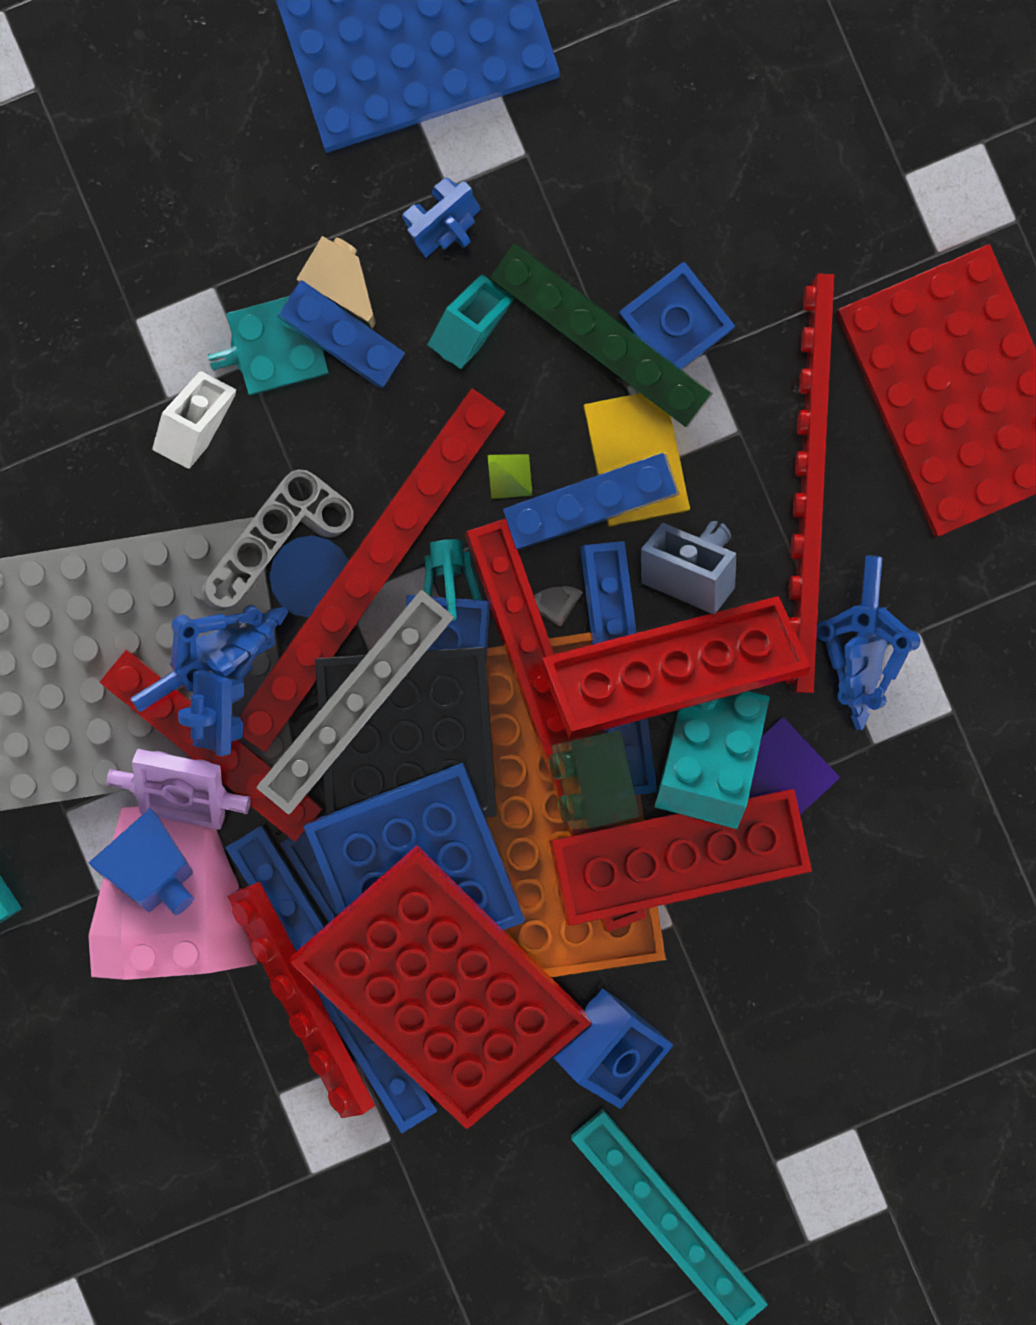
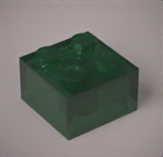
(593, 781)

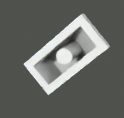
(192, 419)

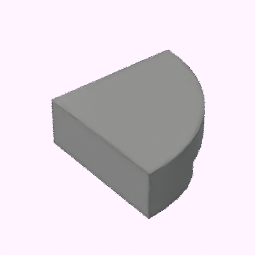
(557, 602)

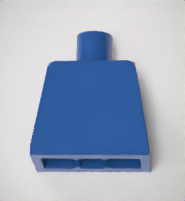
(146, 865)

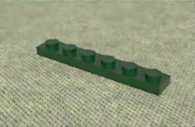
(601, 335)

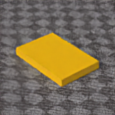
(630, 431)

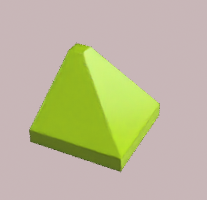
(509, 476)

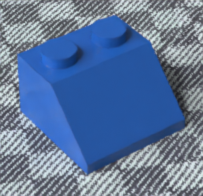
(613, 1051)

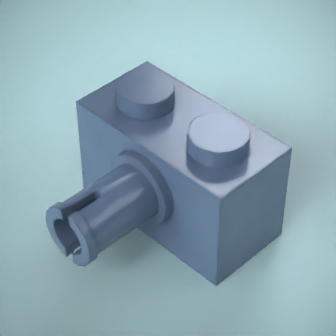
(690, 566)

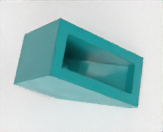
(470, 321)

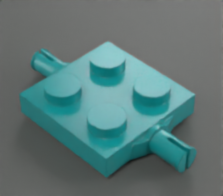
(269, 349)

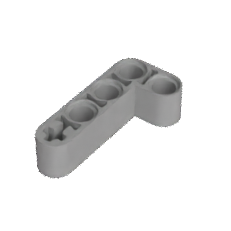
(267, 544)

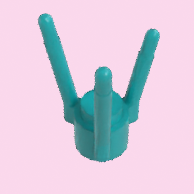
(447, 560)

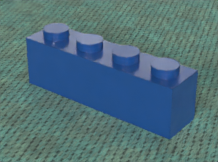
(591, 501)

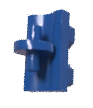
(446, 220)
(211, 712)

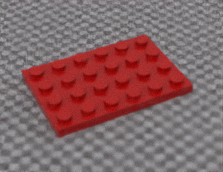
(952, 385)
(441, 988)

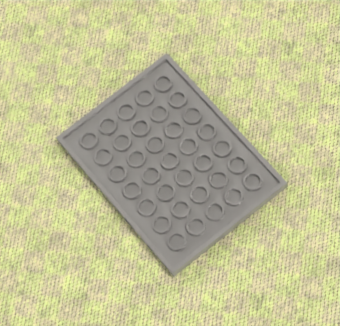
(69, 622)

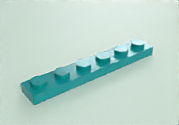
(668, 1220)

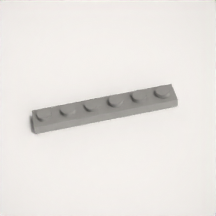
(355, 702)

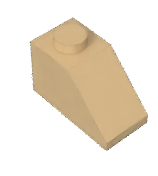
(339, 277)

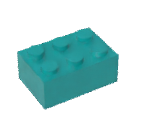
(713, 758)

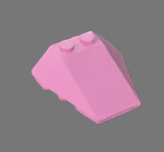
(200, 940)

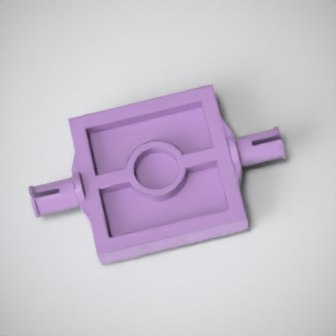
(179, 788)

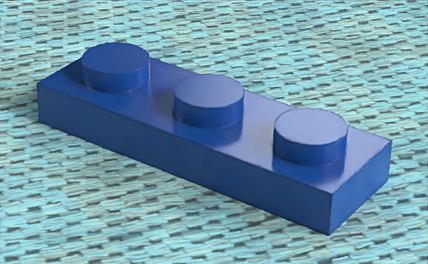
(340, 334)

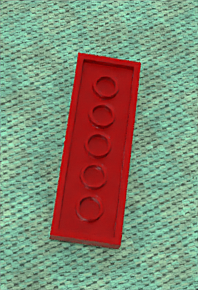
(674, 667)
(677, 859)

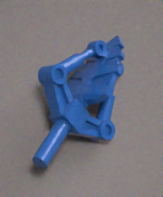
(866, 651)
(224, 652)

